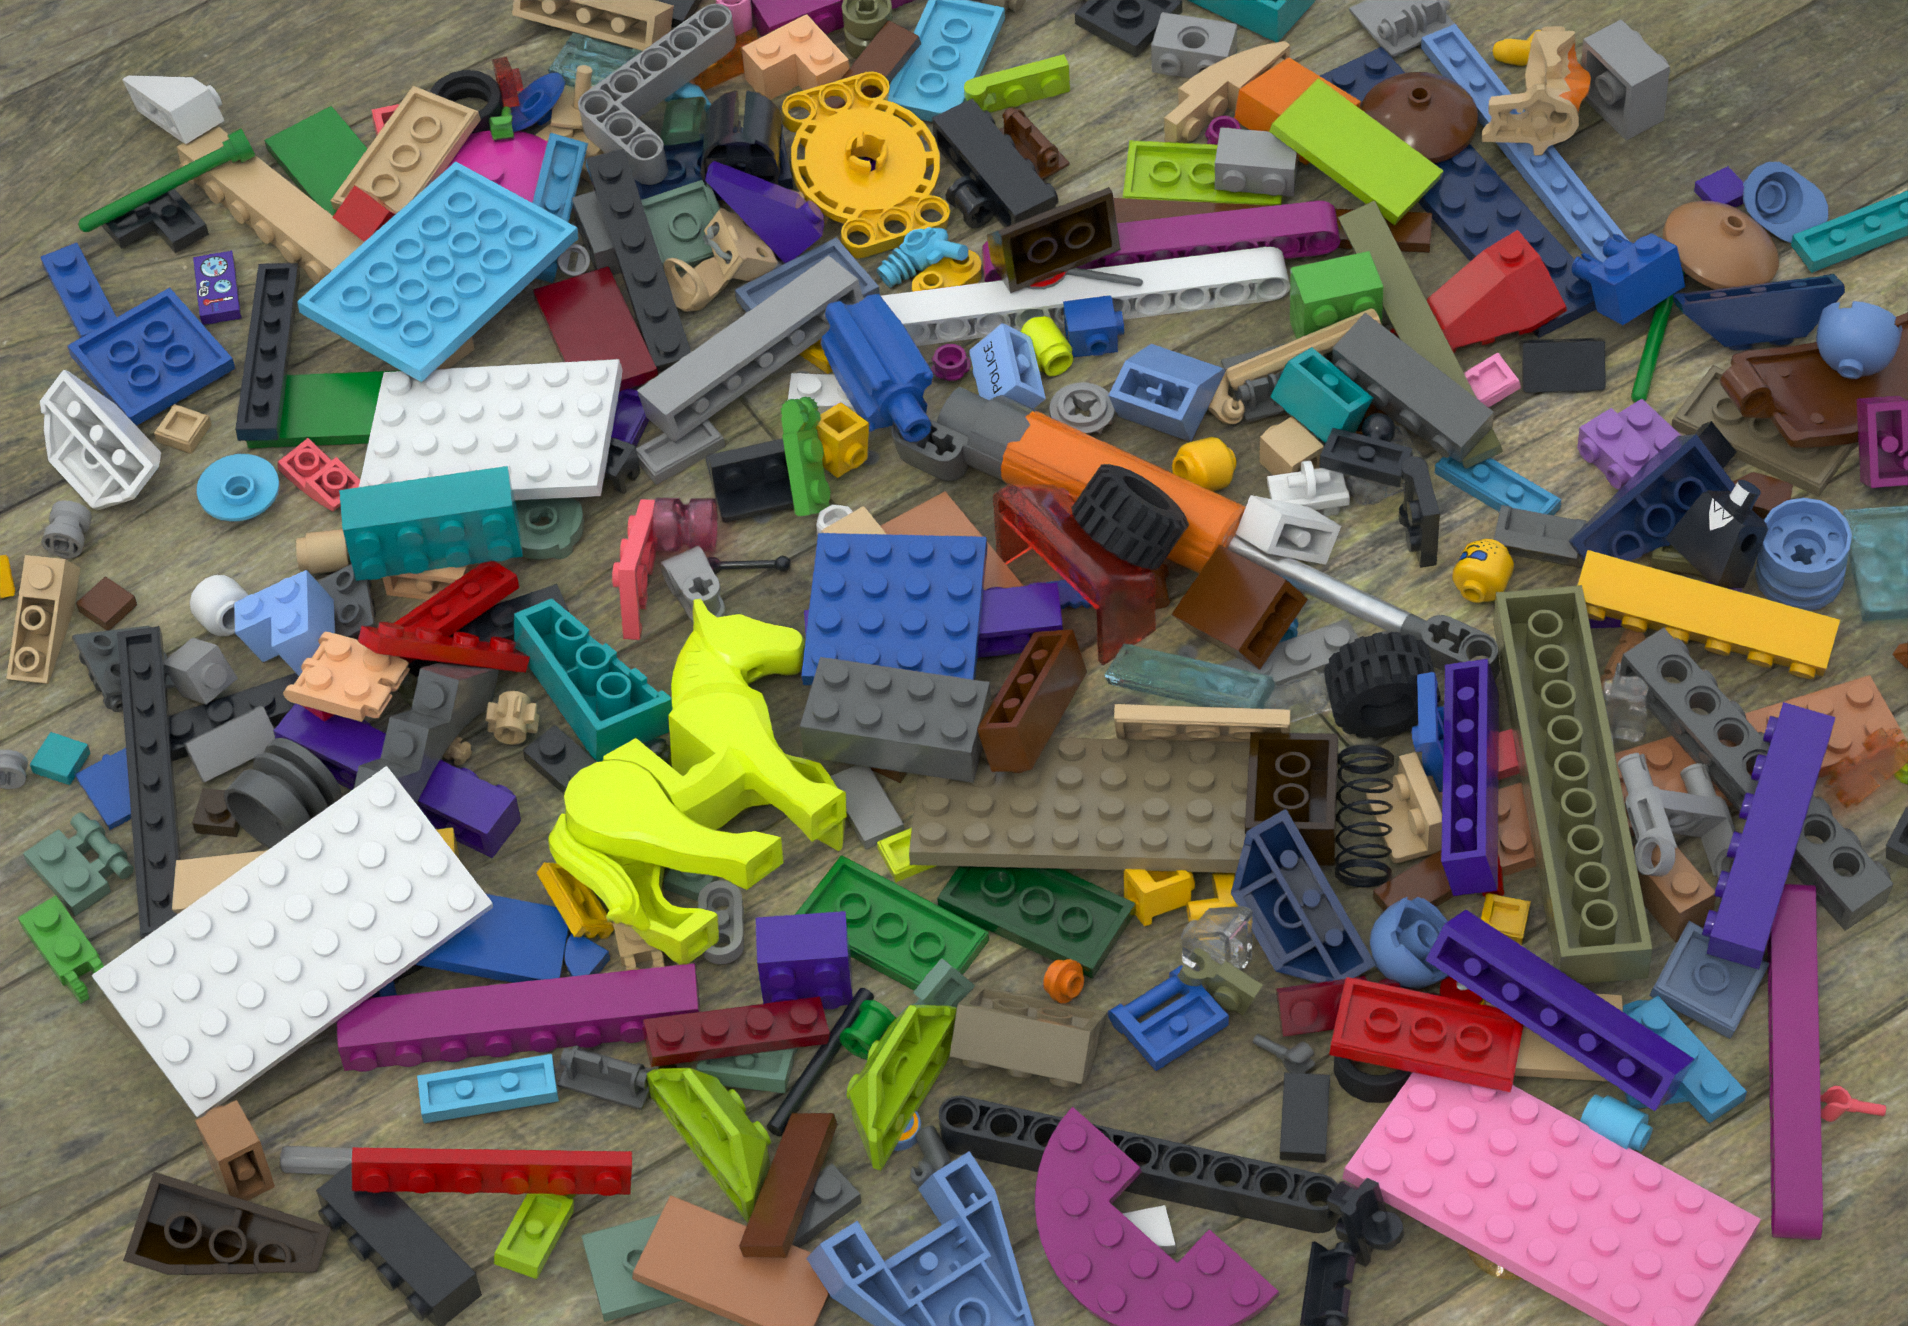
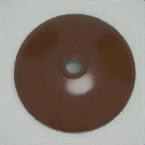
(1425, 113)

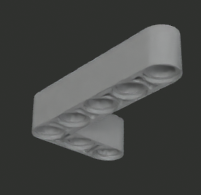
(614, 105)

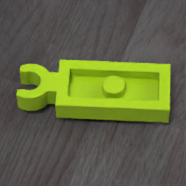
(534, 1233)

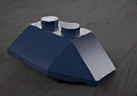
(1761, 311)
(1295, 907)

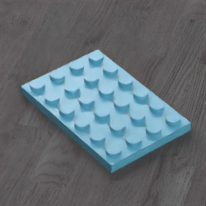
(438, 271)

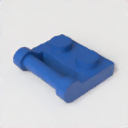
(1174, 1027)

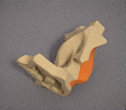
(1552, 96)

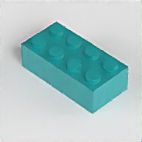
(431, 523)

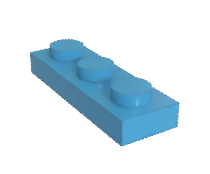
(1707, 1082)

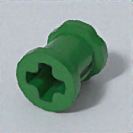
(867, 1028)

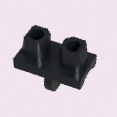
(1364, 1219)

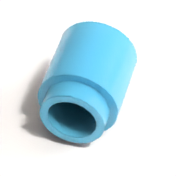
(1617, 1122)

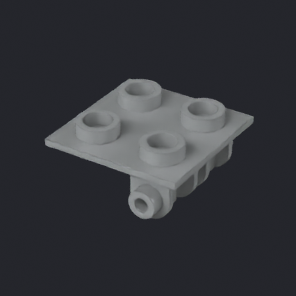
(1401, 23)

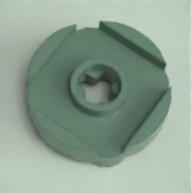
(555, 538)

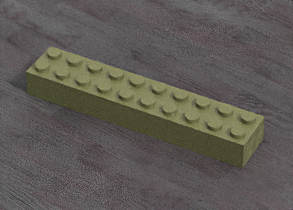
(1571, 786)

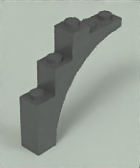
(443, 704)

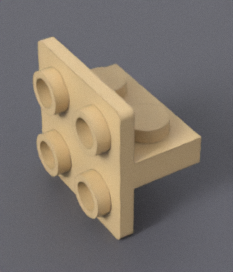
(1415, 811)

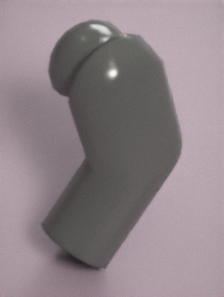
(934, 1154)

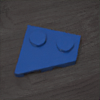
(1429, 734)

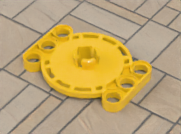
(844, 183)

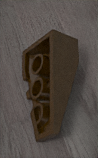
(209, 1232)

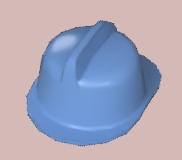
(1783, 200)

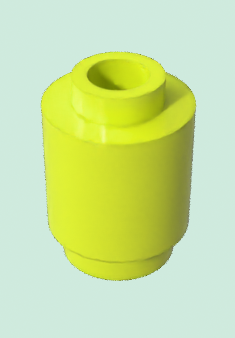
(1049, 344)

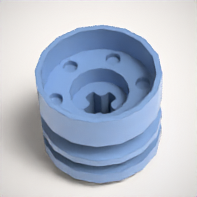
(1803, 554)

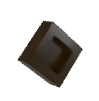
(213, 816)

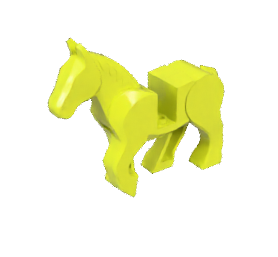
(642, 815)

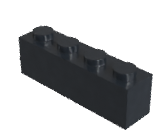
(980, 150)
(401, 1247)

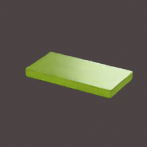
(1356, 151)
(1180, 174)

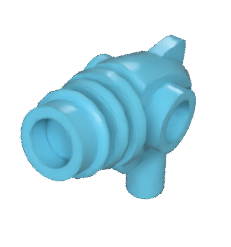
(918, 252)

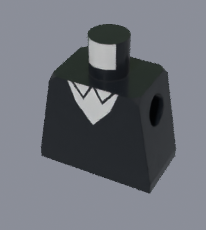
(1722, 535)

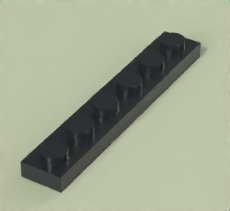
(638, 258)
(268, 352)

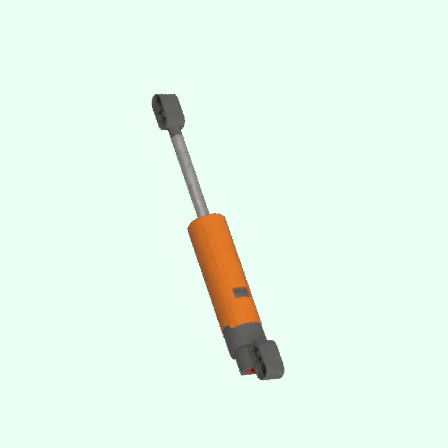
(1033, 448)

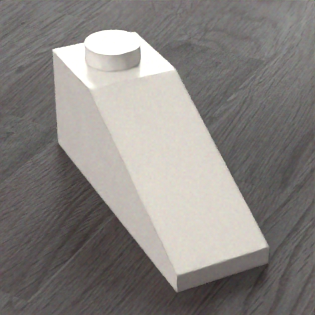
(176, 104)

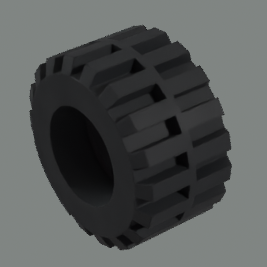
(1129, 516)
(1376, 684)

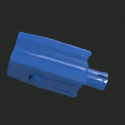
(878, 366)

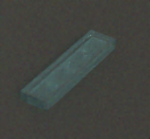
(1188, 679)

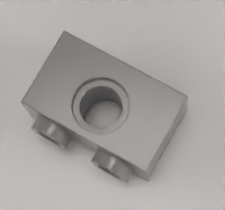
(1190, 44)

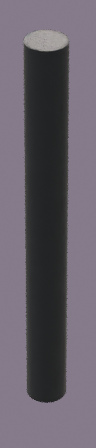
(817, 1065)

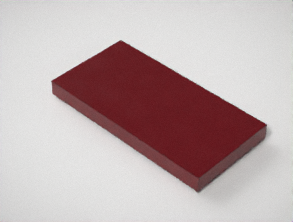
(594, 324)

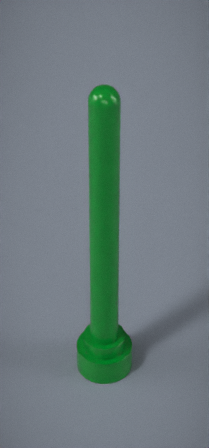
(234, 149)
(1652, 349)

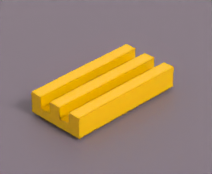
(575, 902)

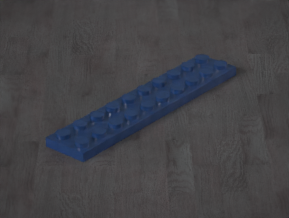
(1474, 202)

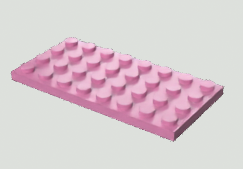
(1554, 1202)

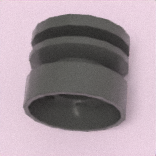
(281, 792)

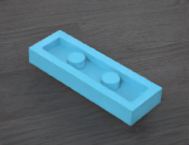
(487, 1088)

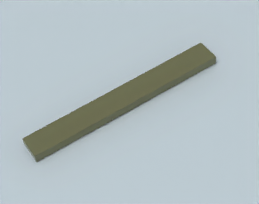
(1408, 308)

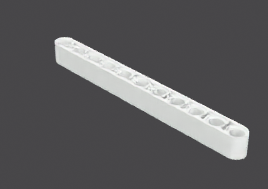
(1167, 288)

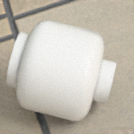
(214, 604)

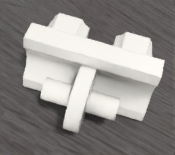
(1311, 487)

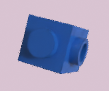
(1092, 326)

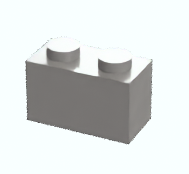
(1254, 163)

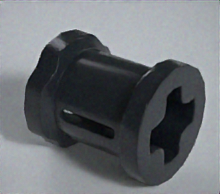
(970, 202)

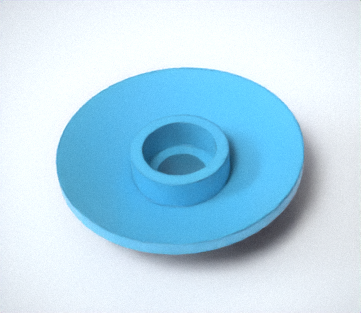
(238, 487)

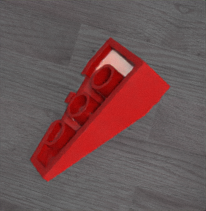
(1496, 295)

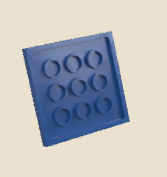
(897, 602)

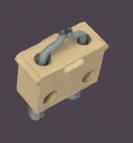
(738, 247)

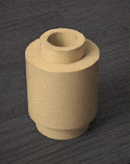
(322, 551)

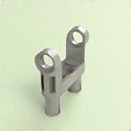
(1660, 813)

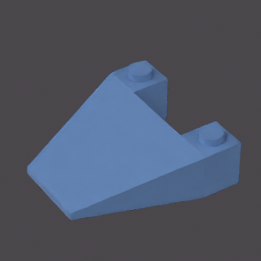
(946, 1278)

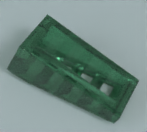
(684, 120)

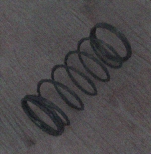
(1363, 881)

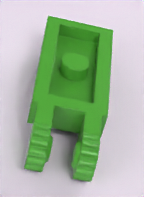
(804, 456)
(61, 944)

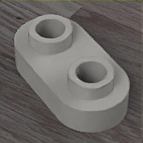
(729, 920)

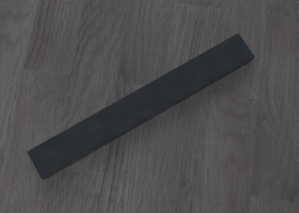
(149, 773)

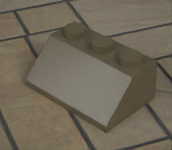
(1027, 1035)

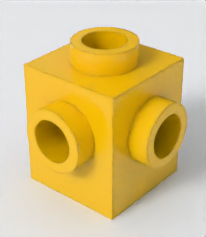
(843, 439)

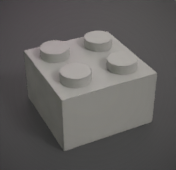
(1626, 79)

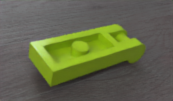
(1019, 84)

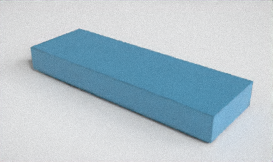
(1498, 486)

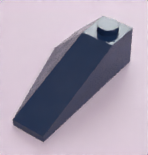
(1653, 501)

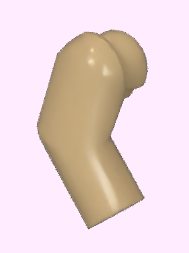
(1224, 406)

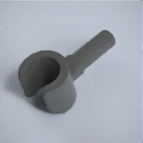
(1294, 1060)

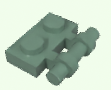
(69, 873)

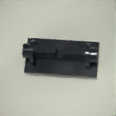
(1325, 1296)

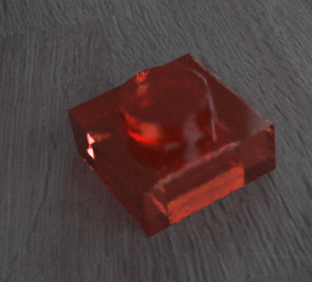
(508, 81)

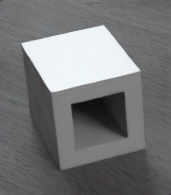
(199, 670)

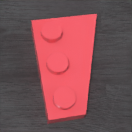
(635, 564)

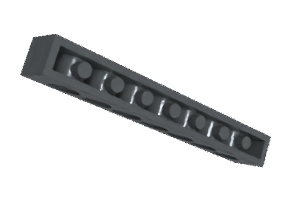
(1700, 735)

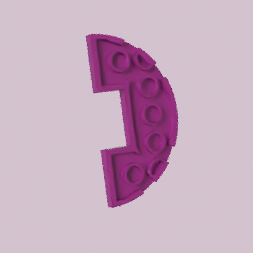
(1116, 1266)

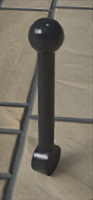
(781, 563)

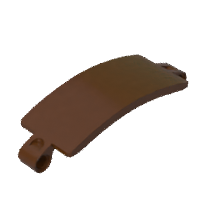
(1807, 396)

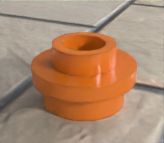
(1064, 980)

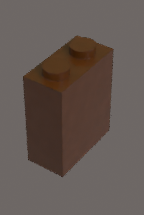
(1239, 607)

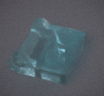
(599, 55)

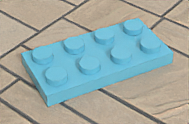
(953, 49)

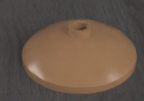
(1721, 245)

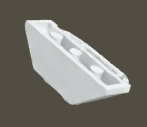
(95, 444)

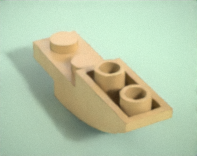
(1217, 88)

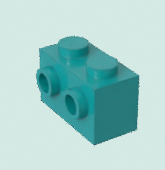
(1320, 395)

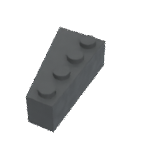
(1412, 389)

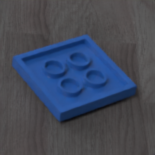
(151, 356)

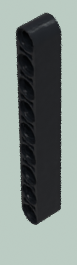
(1162, 1161)

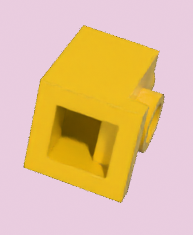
(1157, 891)

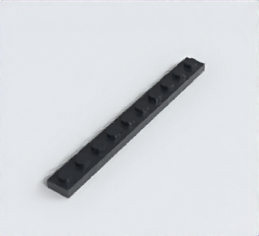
(188, 724)

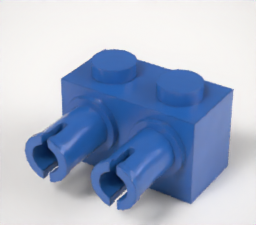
(1631, 276)

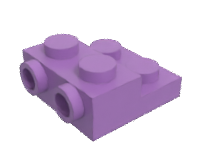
(1624, 441)

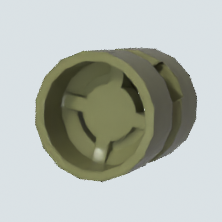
(863, 22)

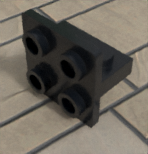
(750, 480)

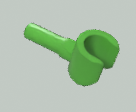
(502, 125)

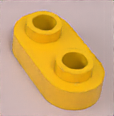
(949, 273)

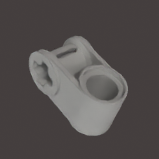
(692, 578)

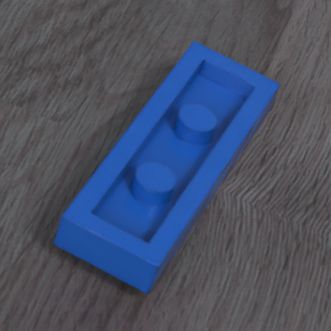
(78, 289)

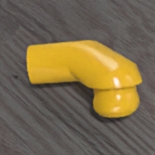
(1513, 51)

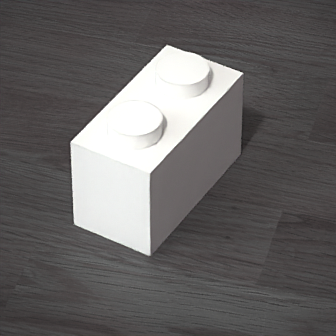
(1288, 530)

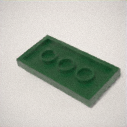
(1041, 911)

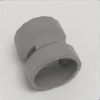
(66, 529)

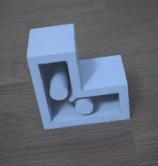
(286, 619)

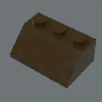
(1055, 240)
(1298, 776)

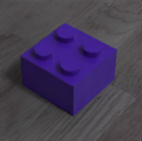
(805, 958)

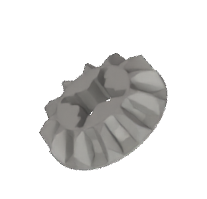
(1086, 397)

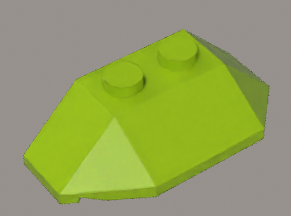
(899, 1076)
(715, 1131)

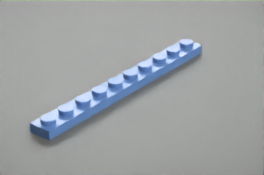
(1546, 173)

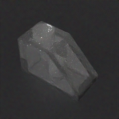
(1221, 933)

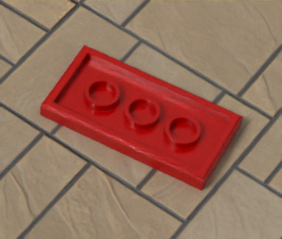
(1426, 1034)

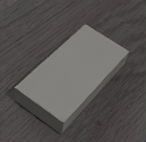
(664, 457)
(230, 744)
(867, 805)

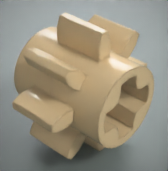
(512, 717)

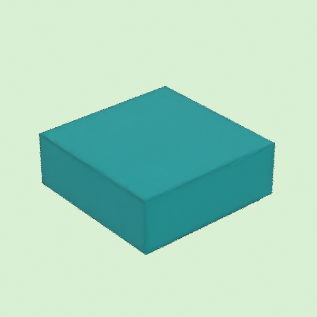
(60, 758)

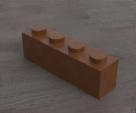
(1032, 701)

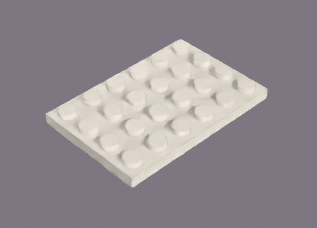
(535, 418)

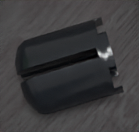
(757, 145)

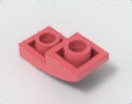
(317, 474)

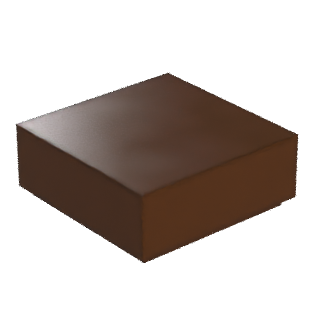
(106, 603)

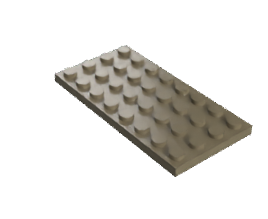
(1092, 809)

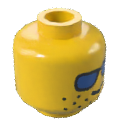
(1483, 569)

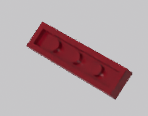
(735, 1031)

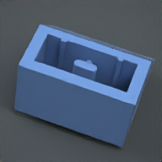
(1165, 390)

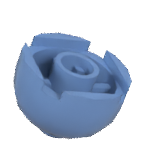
(1857, 338)
(1403, 941)

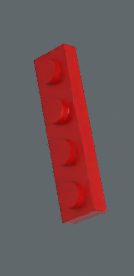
(432, 646)

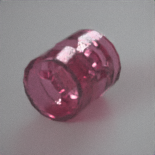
(685, 524)

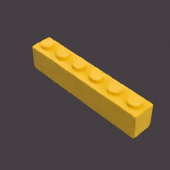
(1708, 614)

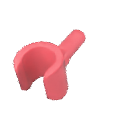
(1841, 1101)

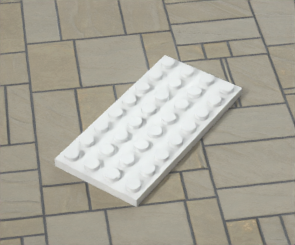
(292, 942)

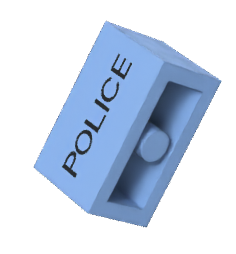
(1007, 366)

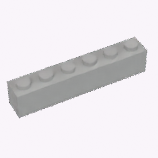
(747, 350)

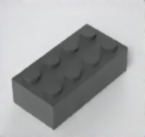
(895, 719)

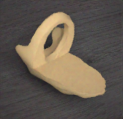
(697, 285)

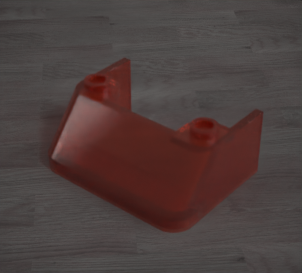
(1120, 592)

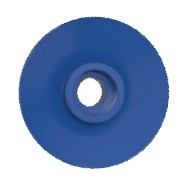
(537, 101)

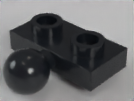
(1367, 455)

